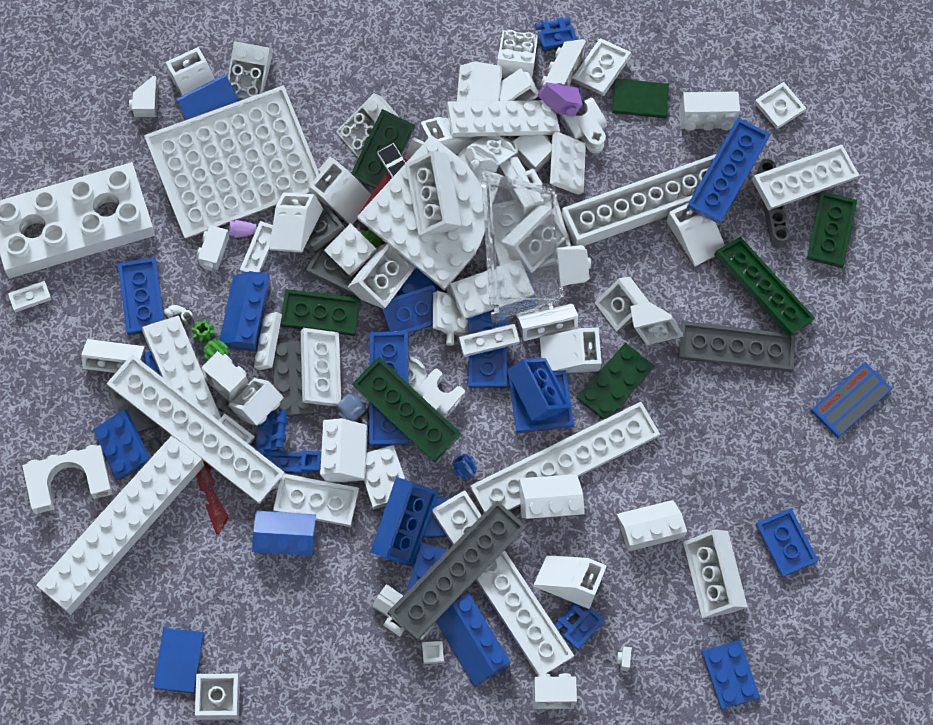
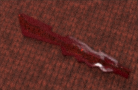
(215, 508)

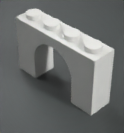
(40, 474)

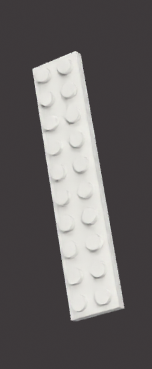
(196, 428)
(570, 456)
(508, 593)

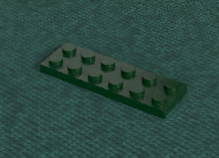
(764, 286)
(406, 409)

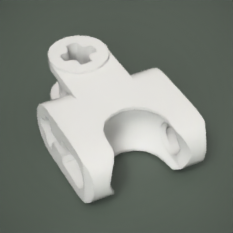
(587, 127)
(441, 401)

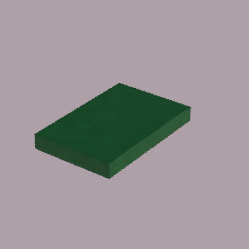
(640, 98)

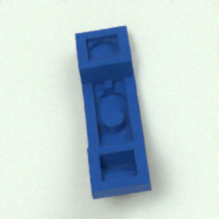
(294, 462)

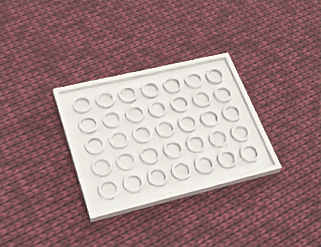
(232, 161)

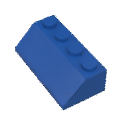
(245, 310)
(404, 521)
(473, 640)

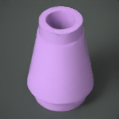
(241, 228)

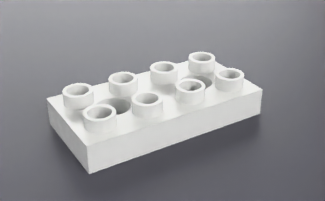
(72, 221)

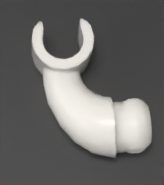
(178, 310)

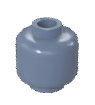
(351, 407)

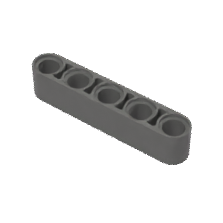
(775, 228)

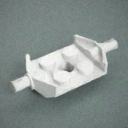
(490, 152)

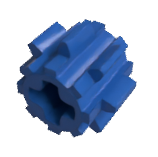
(464, 466)

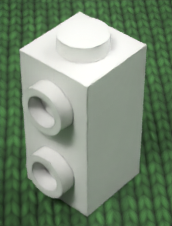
(213, 247)

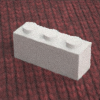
(108, 355)

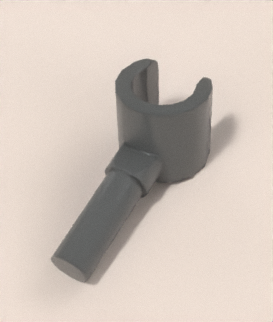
(221, 406)
(364, 417)

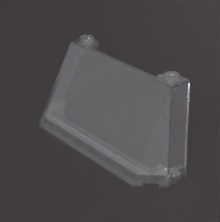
(519, 246)

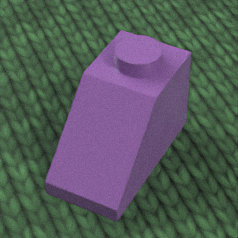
(561, 98)

